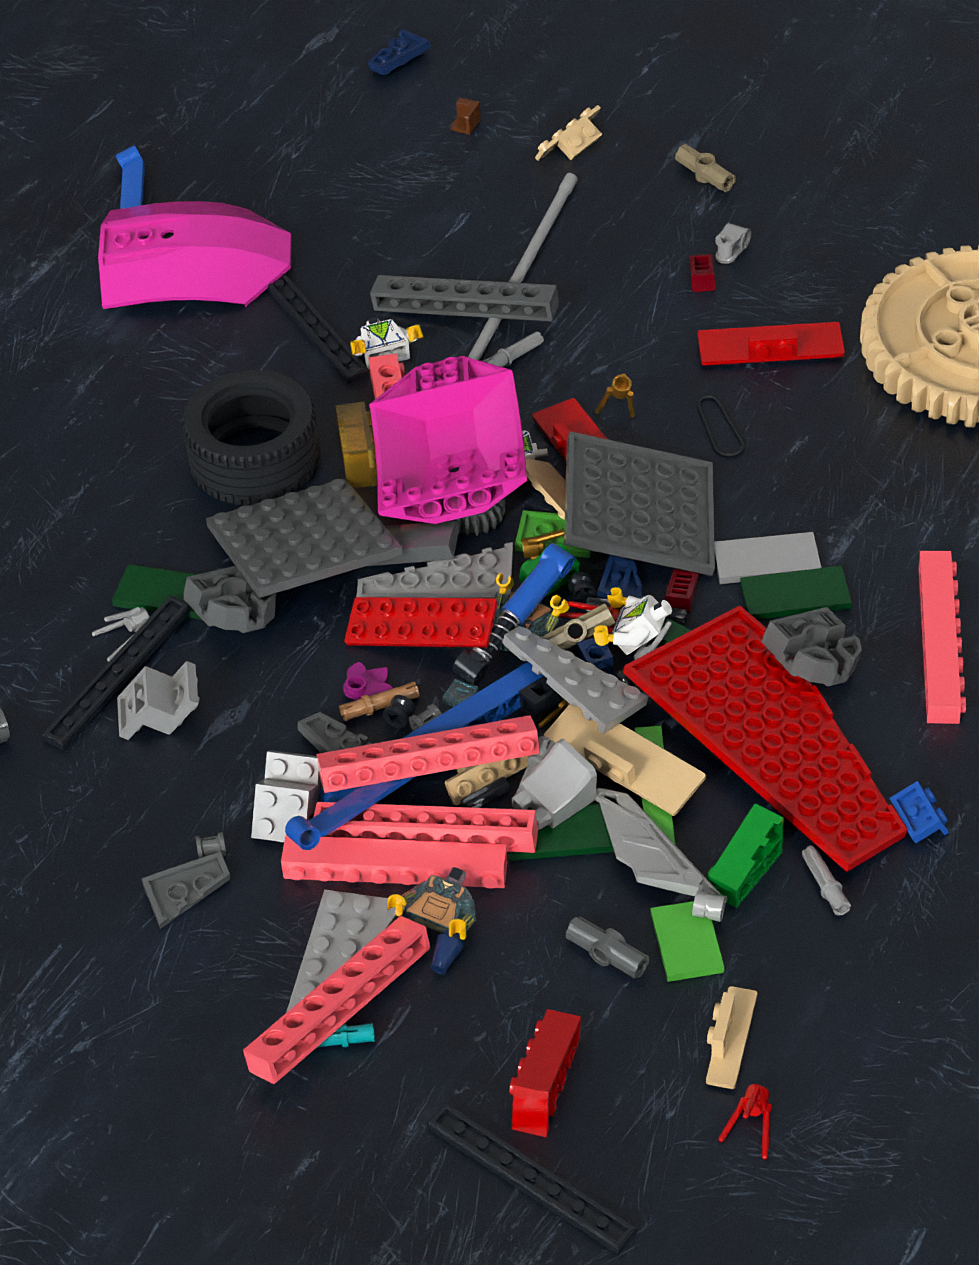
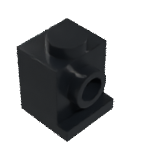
(538, 699)

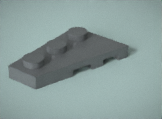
(329, 734)
(183, 886)

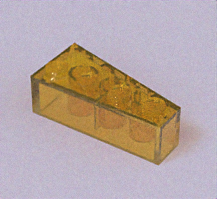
(356, 444)

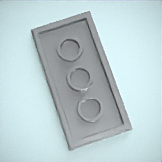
(765, 556)

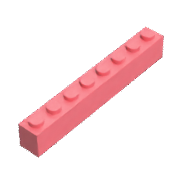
(940, 637)
(395, 861)

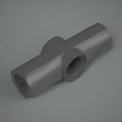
(607, 947)

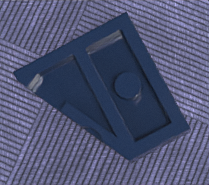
(620, 574)

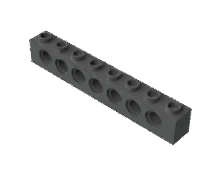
(465, 298)

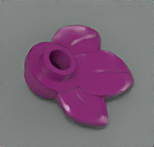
(365, 682)

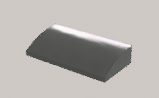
(424, 542)

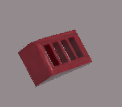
(702, 273)
(682, 594)

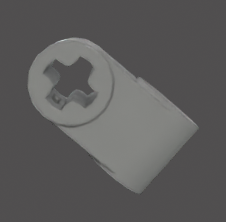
(731, 242)

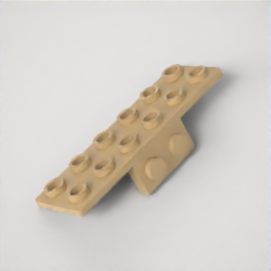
(549, 483)
(629, 760)

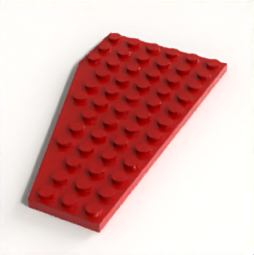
(771, 733)

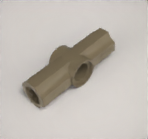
(705, 168)
(588, 621)

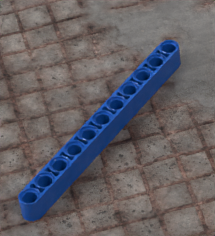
(483, 707)

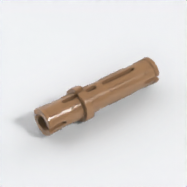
(372, 703)

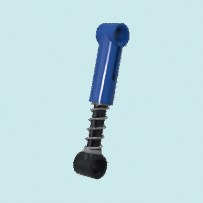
(552, 566)

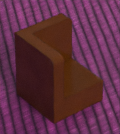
(467, 116)

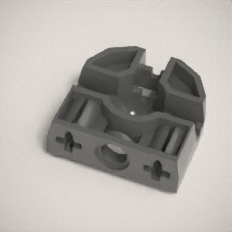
(229, 601)
(812, 645)

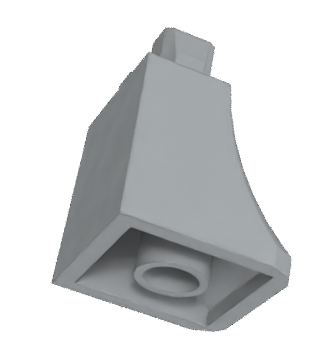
(557, 786)

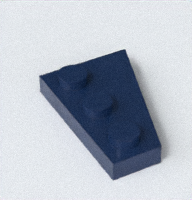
(399, 52)

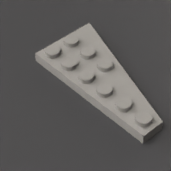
(456, 578)
(577, 681)
(339, 931)

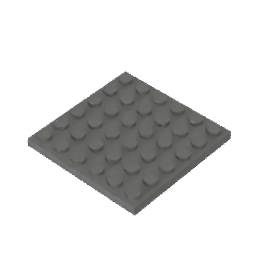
(639, 503)
(303, 537)

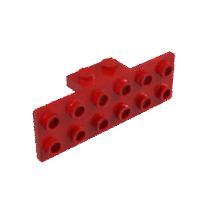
(770, 343)
(565, 418)
(421, 622)

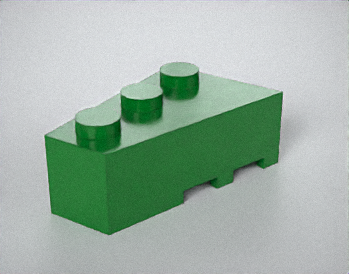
(748, 855)

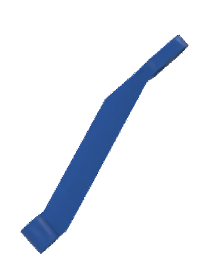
(132, 177)
(308, 832)

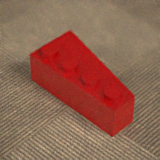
(544, 1071)

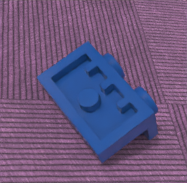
(918, 812)

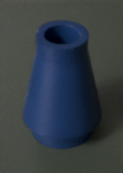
(445, 951)

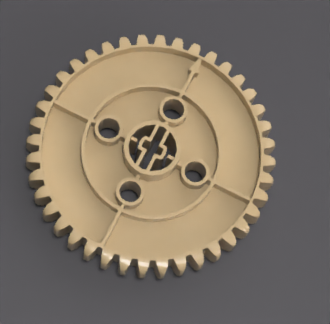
(925, 334)

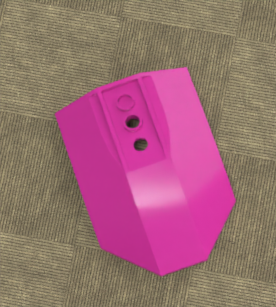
(212, 256)
(444, 420)

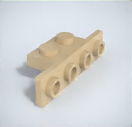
(575, 138)
(475, 777)
(729, 1035)

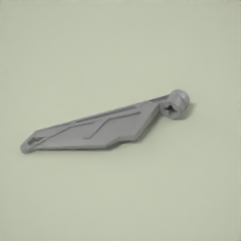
(654, 856)

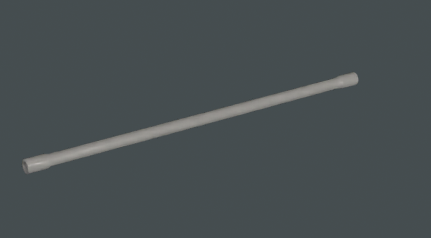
(564, 190)

